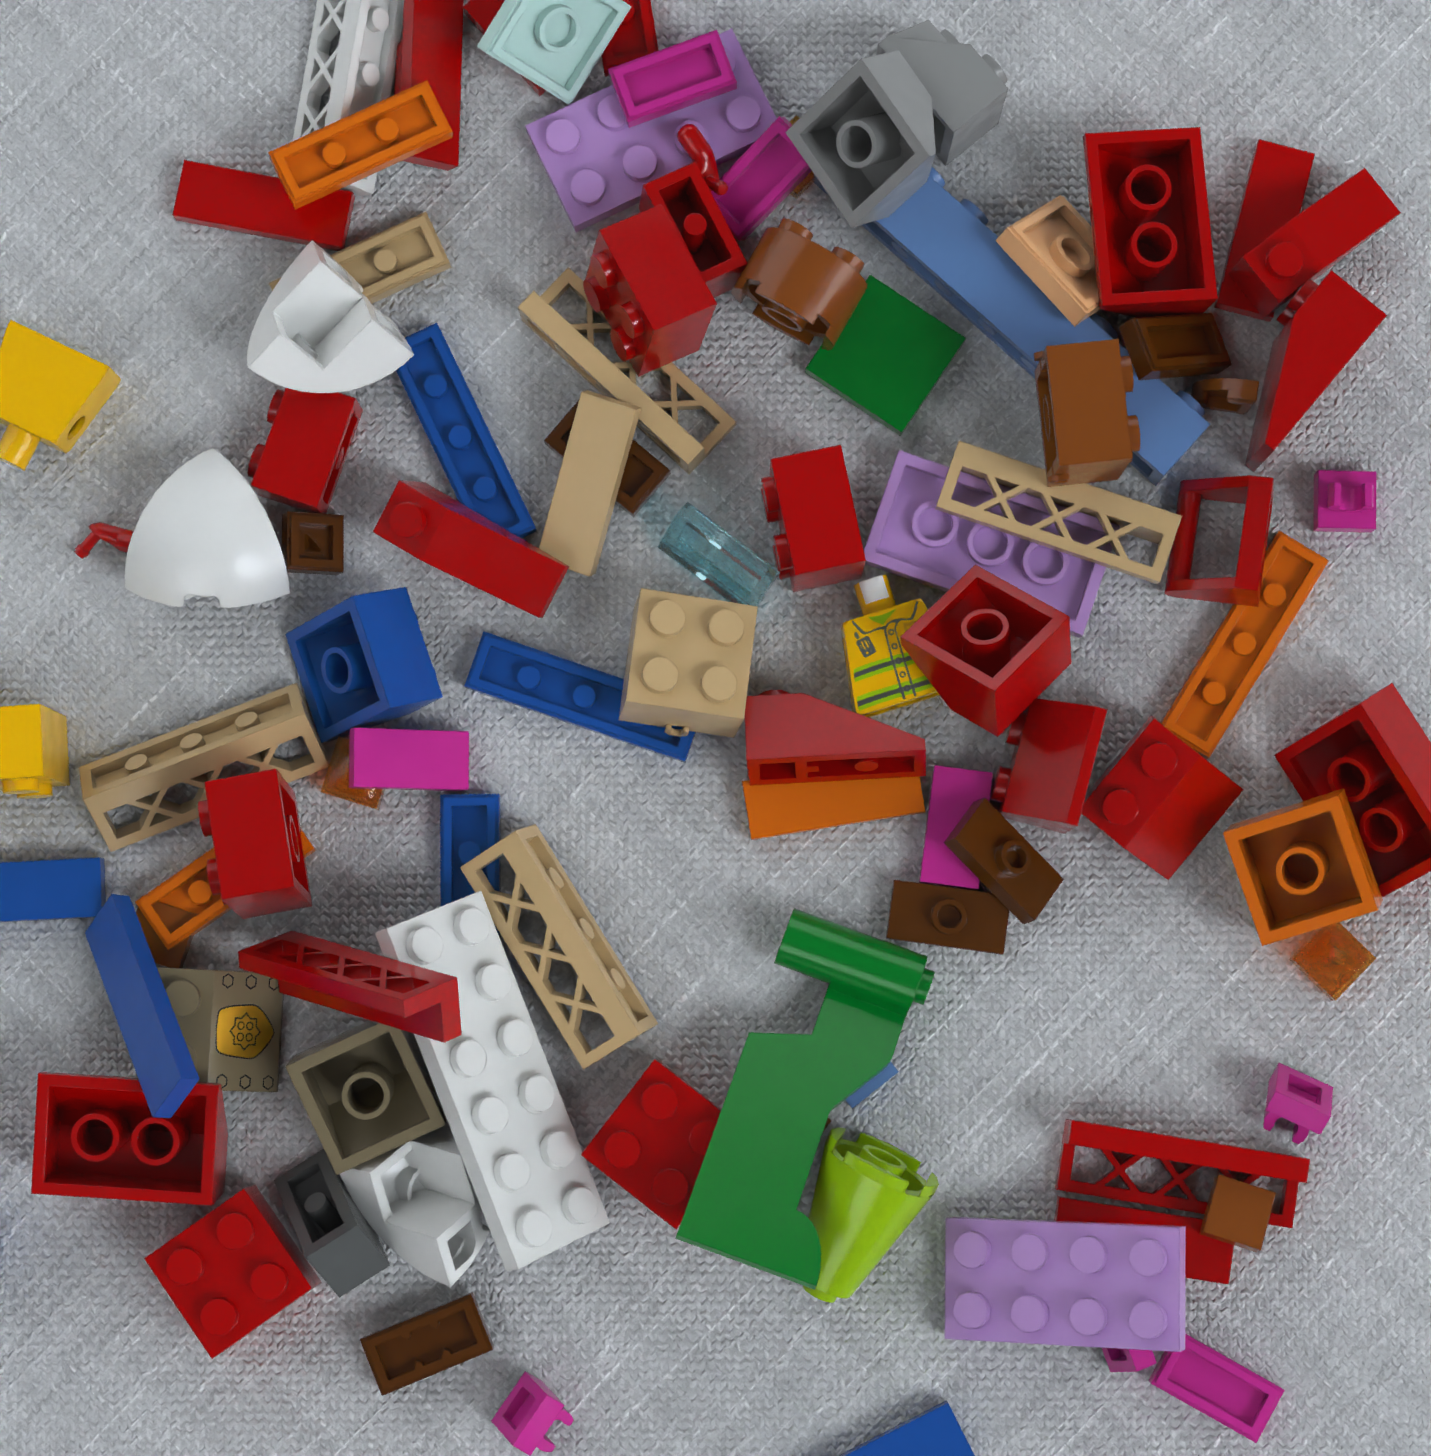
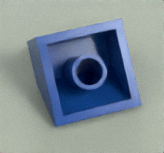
(363, 663)

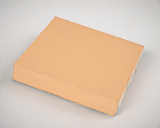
(1058, 256)

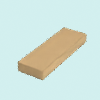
(393, 258)
(589, 481)

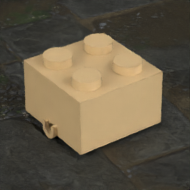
(688, 663)

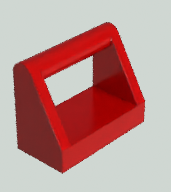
(1245, 588)

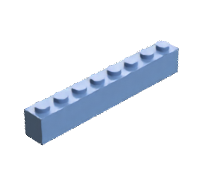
(962, 262)

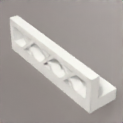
(356, 71)

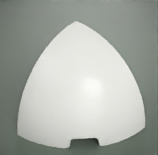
(323, 331)
(205, 539)
(422, 1204)

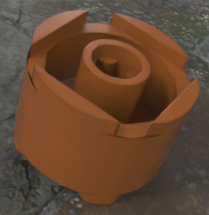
(801, 284)

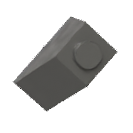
(330, 1225)

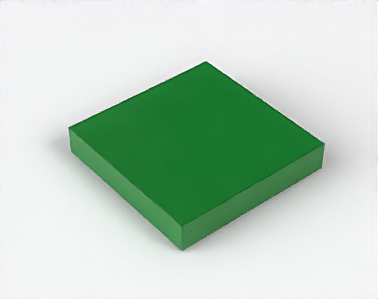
(887, 357)

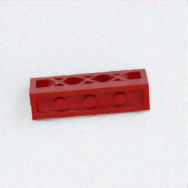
(359, 983)
(1177, 1149)

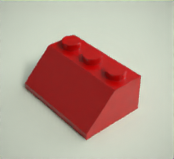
(1150, 222)
(1386, 773)
(103, 1143)

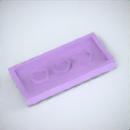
(603, 163)
(941, 548)
(1065, 1283)

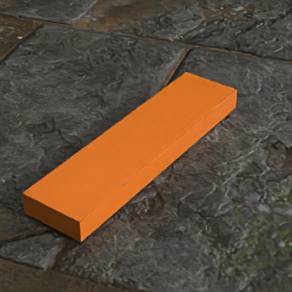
(1243, 646)

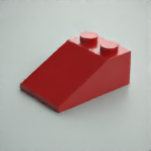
(1319, 337)

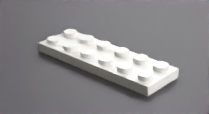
(500, 1089)

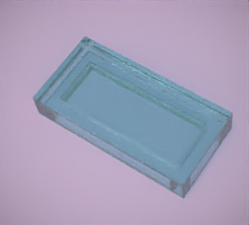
(717, 558)

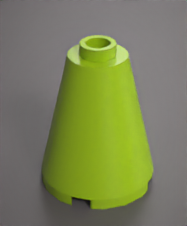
(861, 1207)

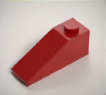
(1313, 242)
(470, 547)
(816, 741)

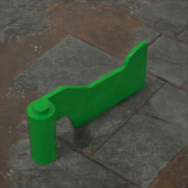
(786, 1090)

